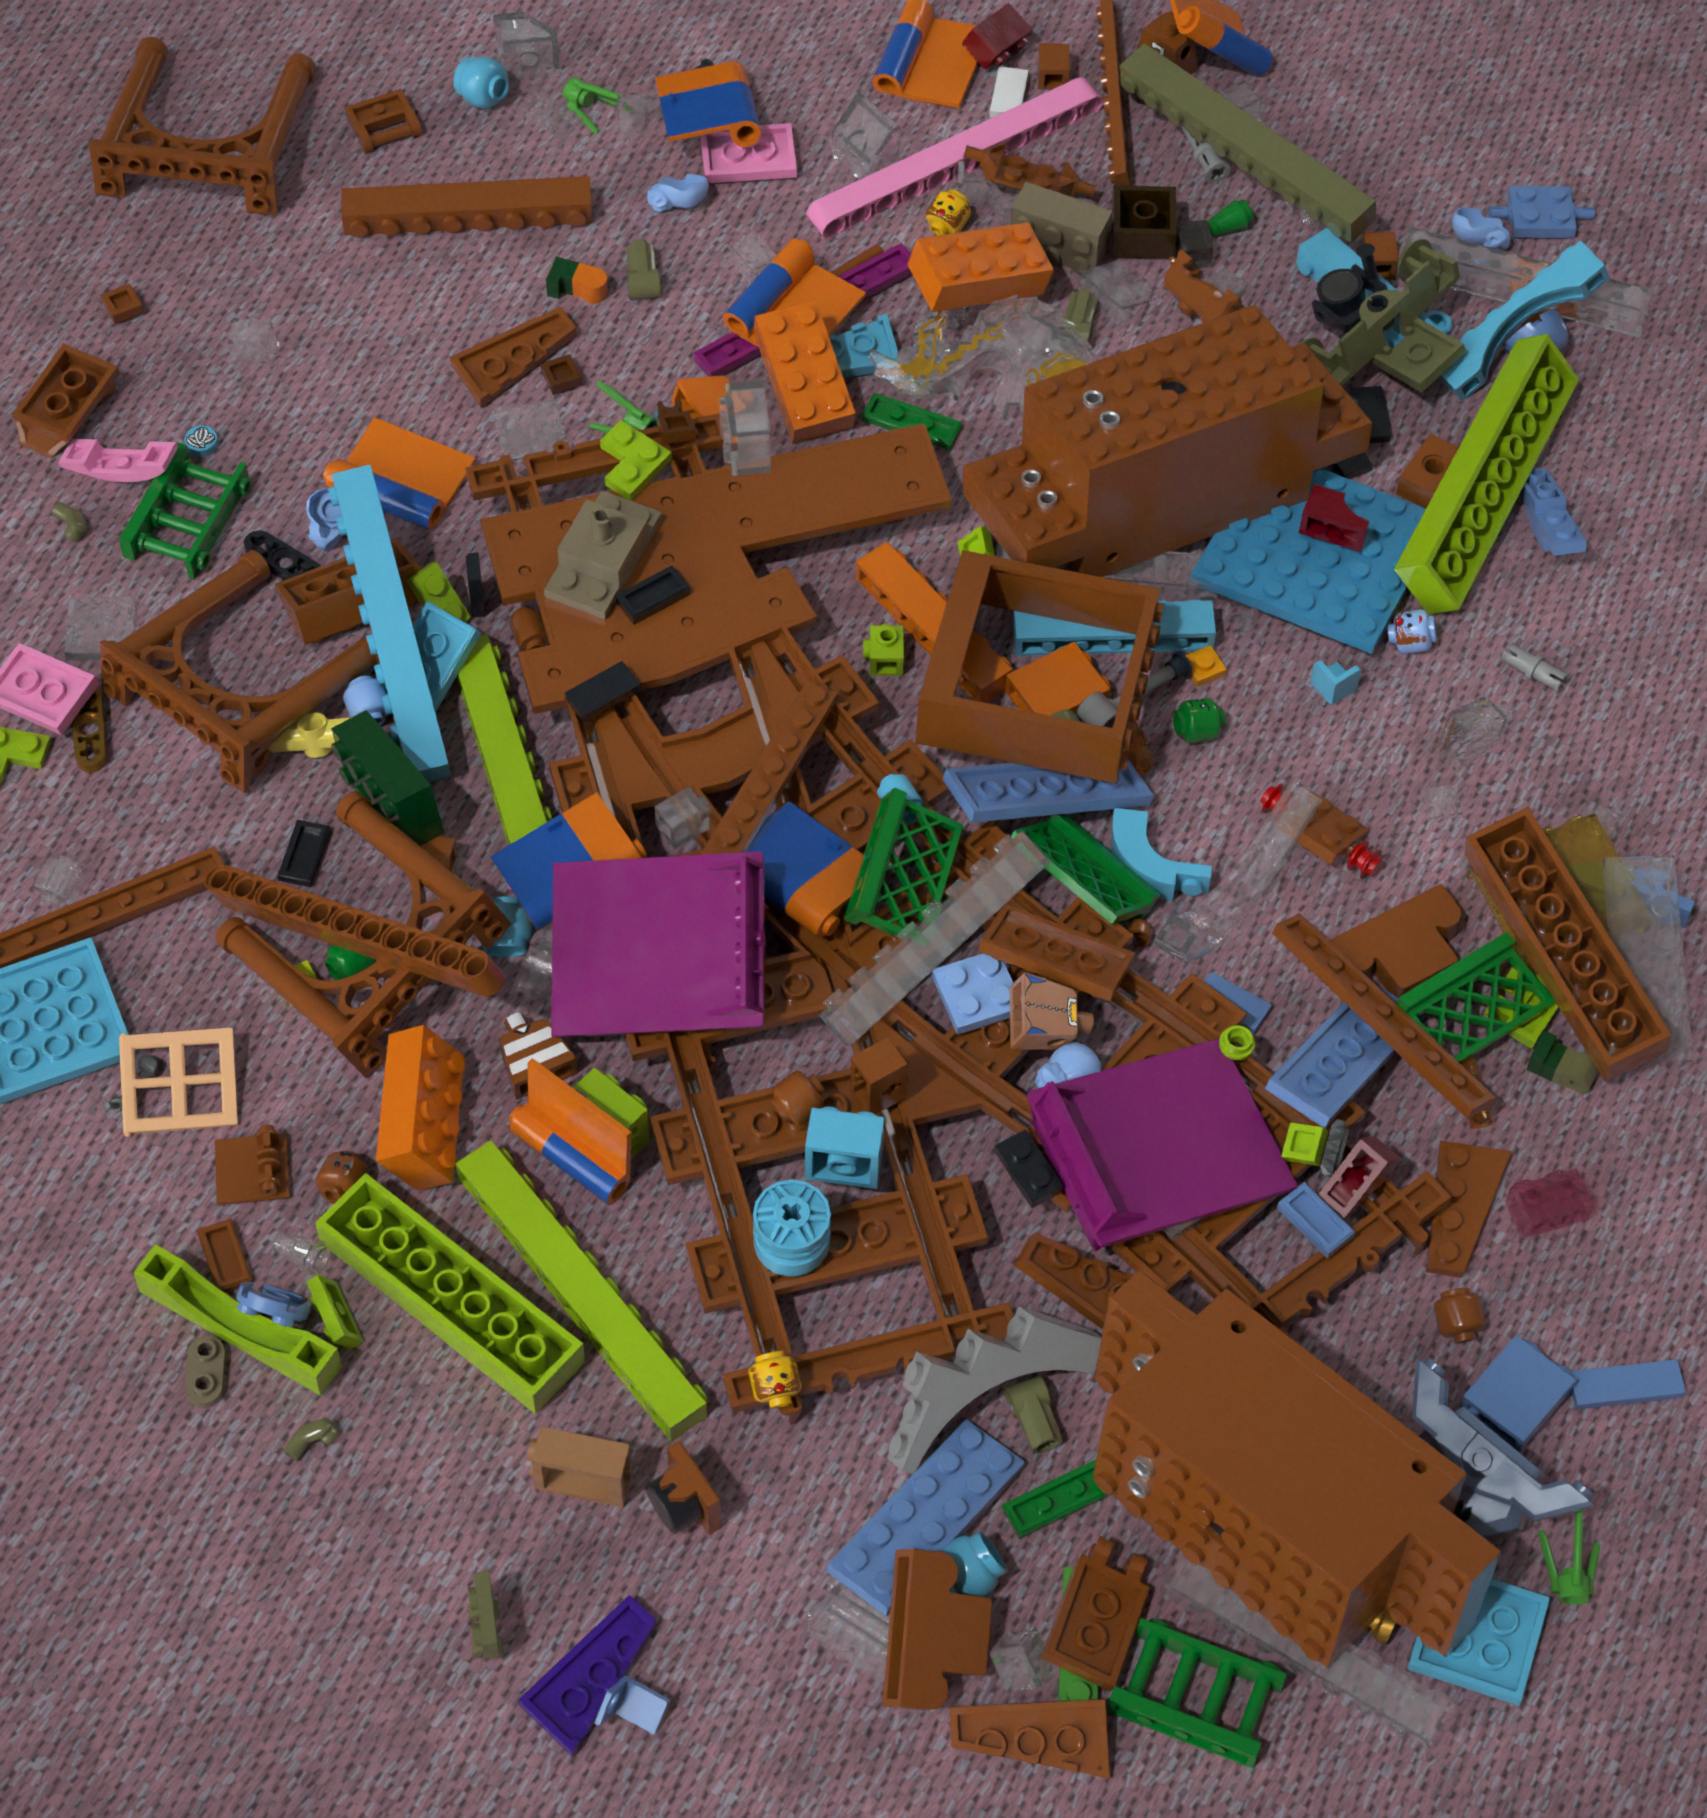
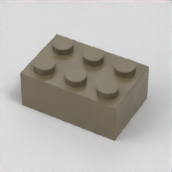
(1066, 227)

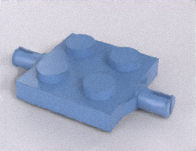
(1541, 212)

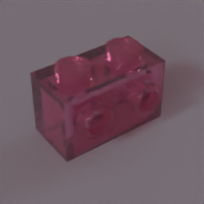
(1548, 1203)

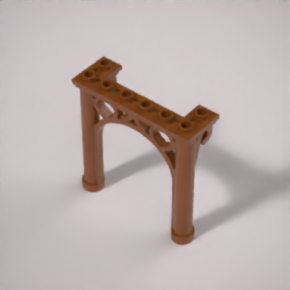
(196, 158)
(240, 741)
(356, 1029)

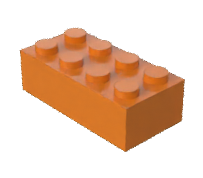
(980, 266)
(804, 372)
(420, 1108)

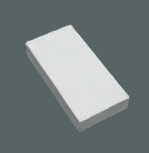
(1008, 90)

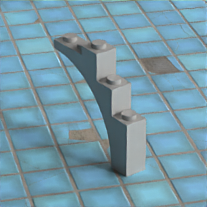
(982, 1362)

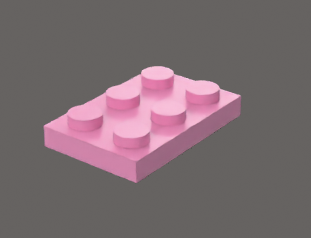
(767, 159)
(43, 688)

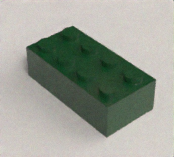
(386, 777)

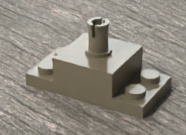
(601, 553)

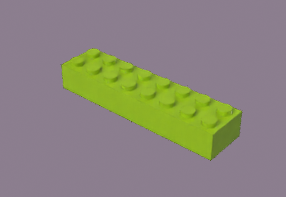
(451, 1293)

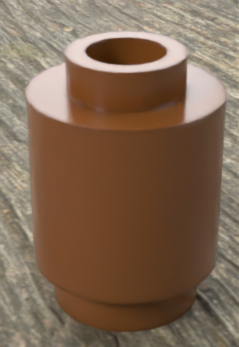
(528, 629)

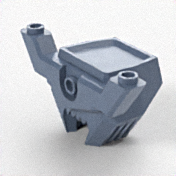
(1499, 1481)

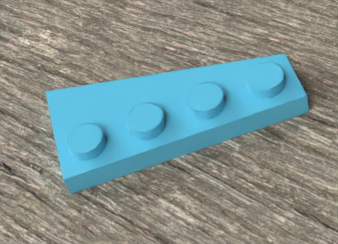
(853, 346)

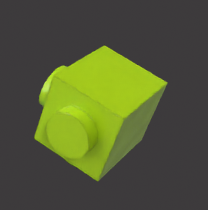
(885, 650)

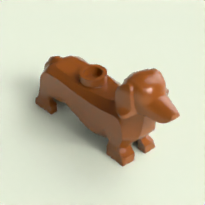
(1196, 295)

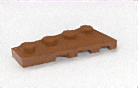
(504, 359)
(1471, 1179)
(1071, 1277)

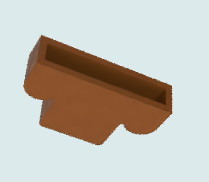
(1406, 941)
(931, 1631)

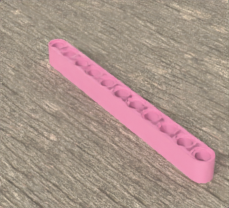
(940, 162)

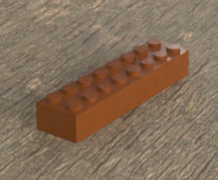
(1567, 944)

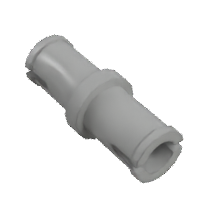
(1535, 667)

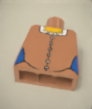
(1044, 1014)

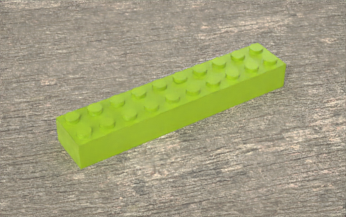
(1486, 475)

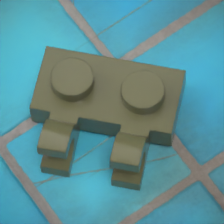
(485, 1608)

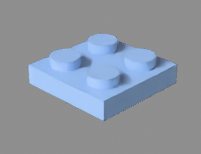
(974, 991)

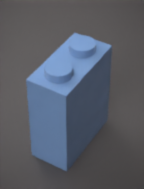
(1518, 1392)

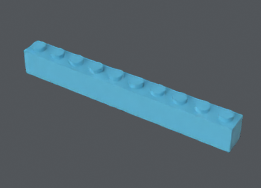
(389, 620)

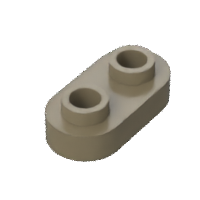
(205, 1370)

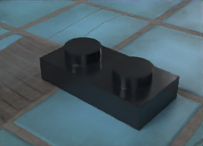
(1028, 1168)

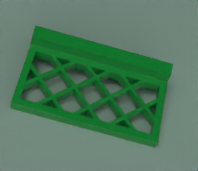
(879, 853)
(1091, 870)
(1463, 974)

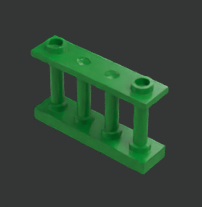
(165, 489)
(1203, 1729)

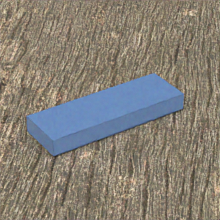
(1627, 1384)

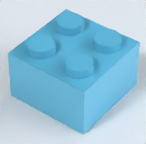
(844, 1147)

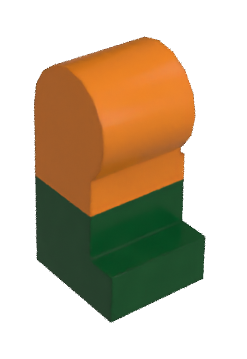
(577, 280)

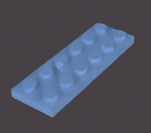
(1029, 791)
(1332, 1065)
(927, 1511)

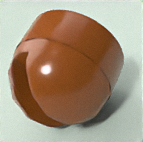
(1139, 929)

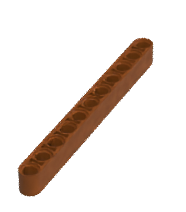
(356, 930)

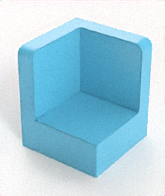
(1334, 681)

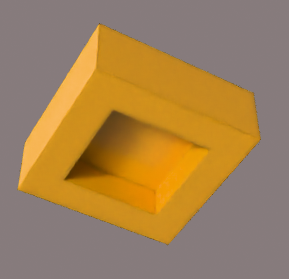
(1205, 666)

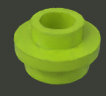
(1237, 1034)

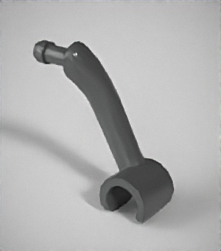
(151, 1068)

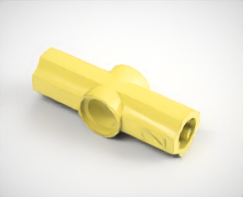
(308, 734)

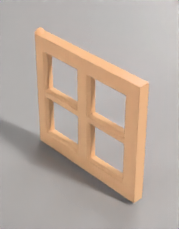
(178, 1080)

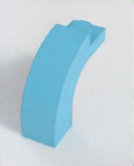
(1132, 847)

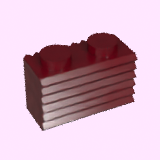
(997, 37)

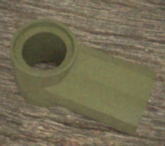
(642, 274)
(1082, 311)
(1032, 1408)

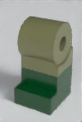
(1562, 1064)

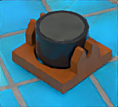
(684, 1494)

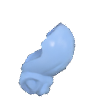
(678, 193)
(1475, 228)
(321, 517)
(1068, 1063)

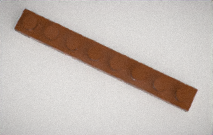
(1115, 101)
(772, 771)
(108, 908)
(1384, 1016)

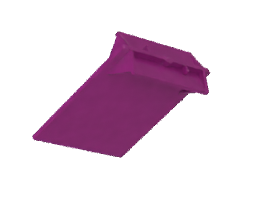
(658, 944)
(1157, 1143)

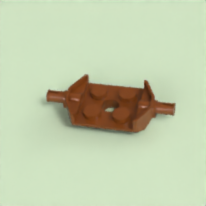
(1015, 171)

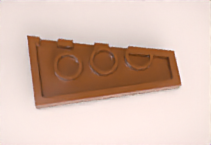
(1044, 1733)

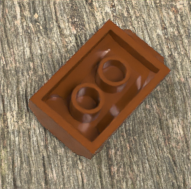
(63, 399)

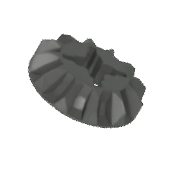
(1334, 1147)

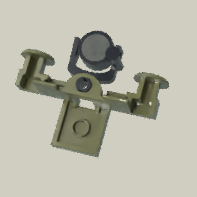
(1345, 306)

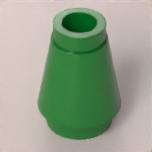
(1231, 218)

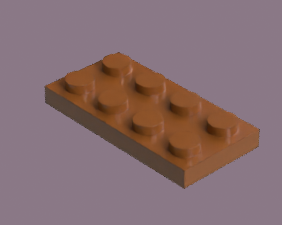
(1056, 952)

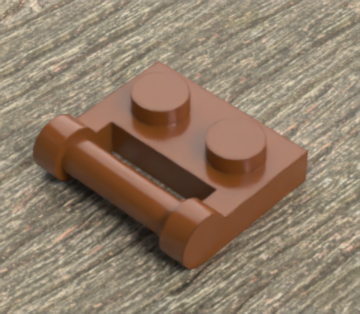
(380, 113)

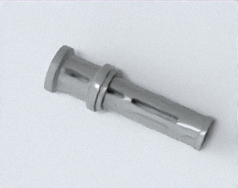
(1208, 159)

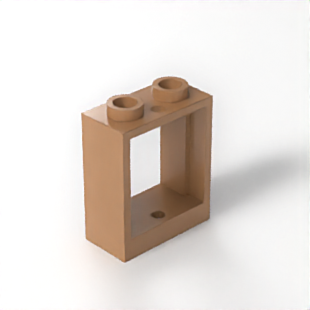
(580, 1466)

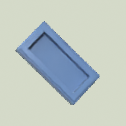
(1254, 1006)
(1316, 1220)

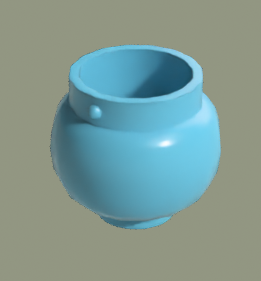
(481, 81)
(518, 935)
(977, 1564)

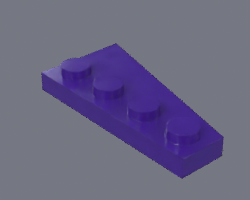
(573, 1690)

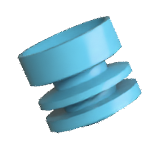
(791, 1245)

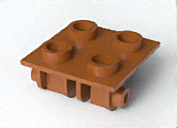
(252, 1167)

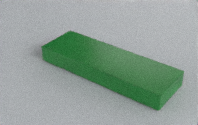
(896, 414)
(1053, 1501)

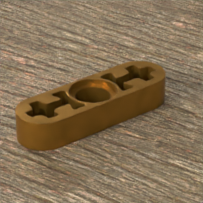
(98, 738)

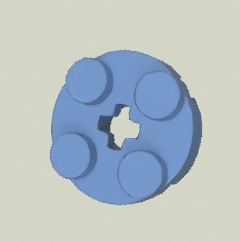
(274, 1301)

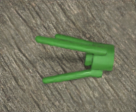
(583, 94)
(635, 417)
(1572, 1584)

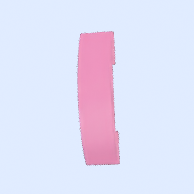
(117, 465)

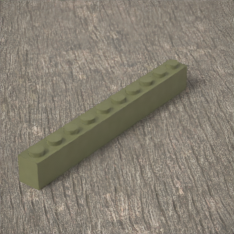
(1248, 143)

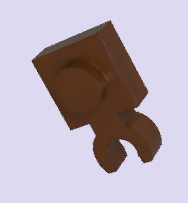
(674, 424)

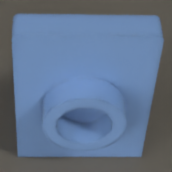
(634, 1703)

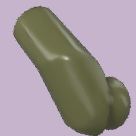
(74, 519)
(309, 1433)

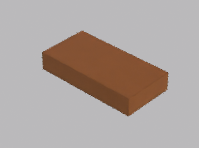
(224, 1255)

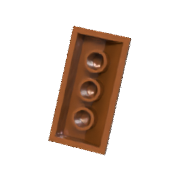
(325, 598)

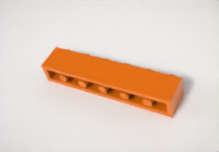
(920, 612)

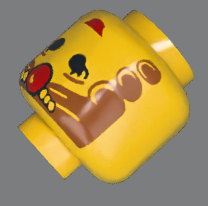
(948, 212)
(774, 1379)

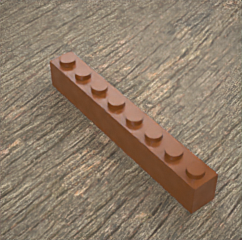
(466, 206)

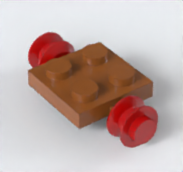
(1332, 835)

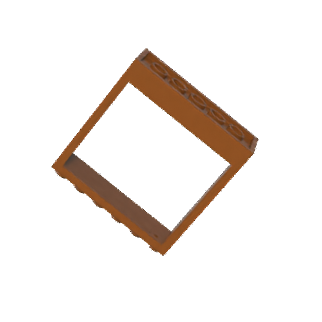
(1024, 735)

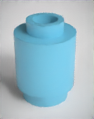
(903, 783)

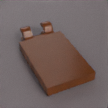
(1097, 1616)

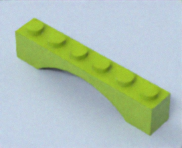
(283, 1348)

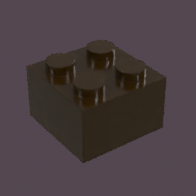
(1143, 222)

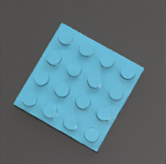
(56, 1020)

